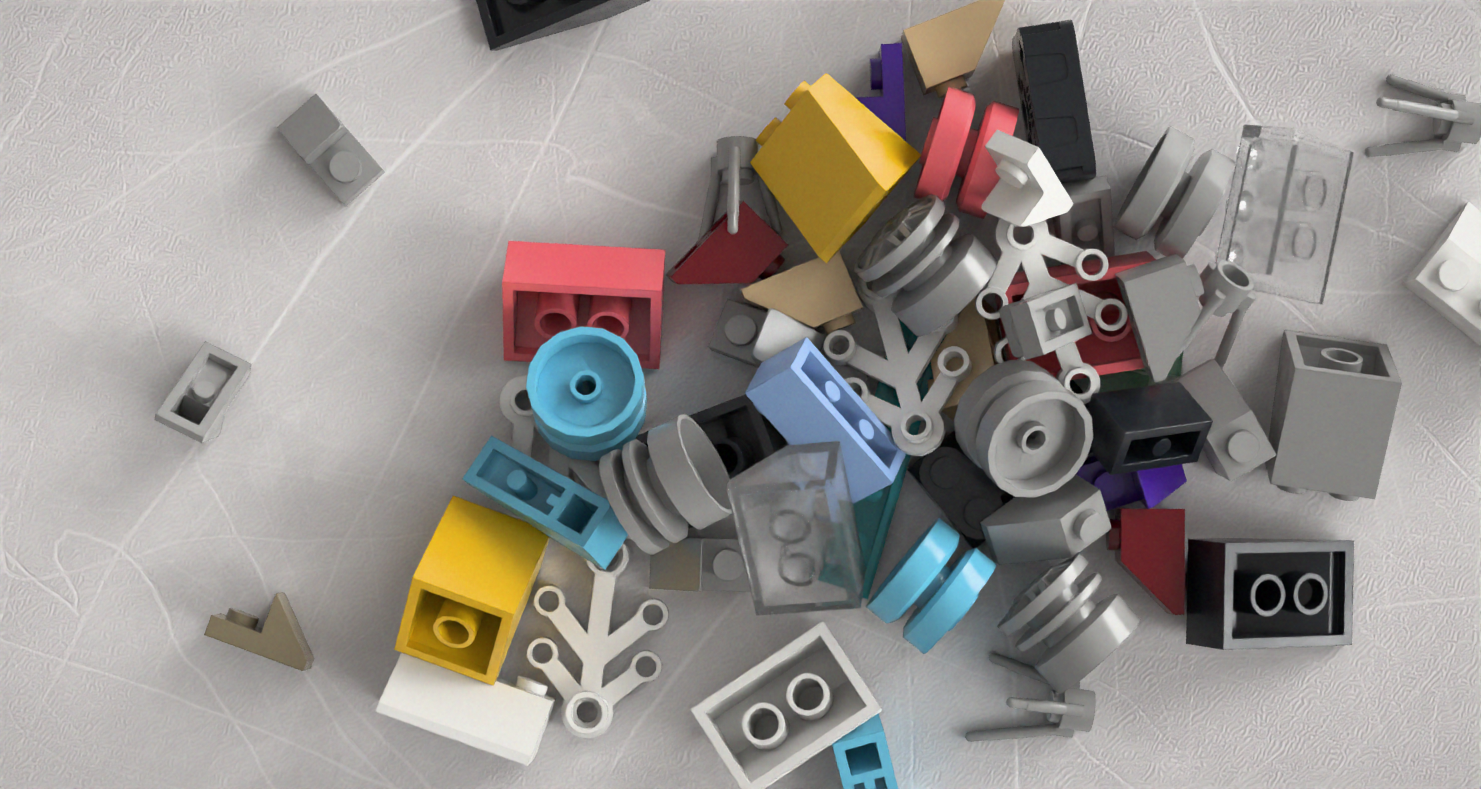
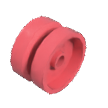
(960, 151)

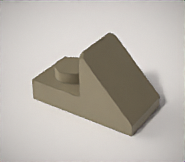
(278, 640)

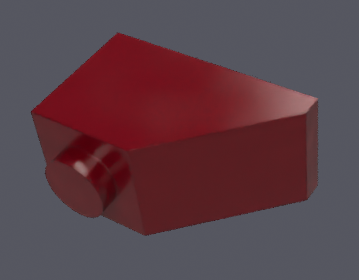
(732, 257)
(1152, 552)

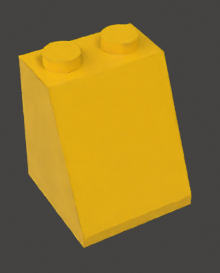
(830, 163)
(471, 590)

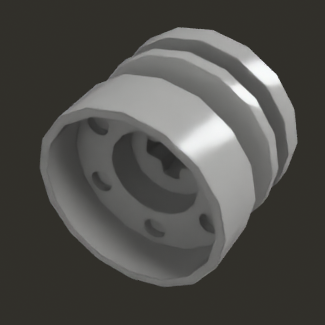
(931, 272)
(666, 484)
(1068, 623)

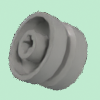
(1180, 197)
(1023, 428)

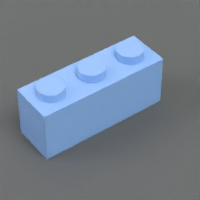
(816, 405)

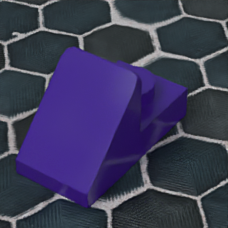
(887, 76)
(1121, 489)

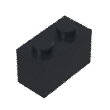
(1147, 427)

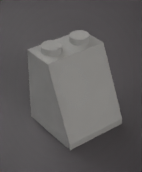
(1331, 415)

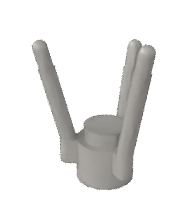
(1452, 118)
(734, 169)
(1225, 291)
(1069, 710)

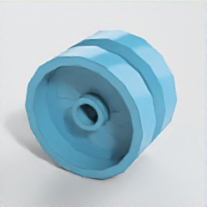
(587, 392)
(938, 591)

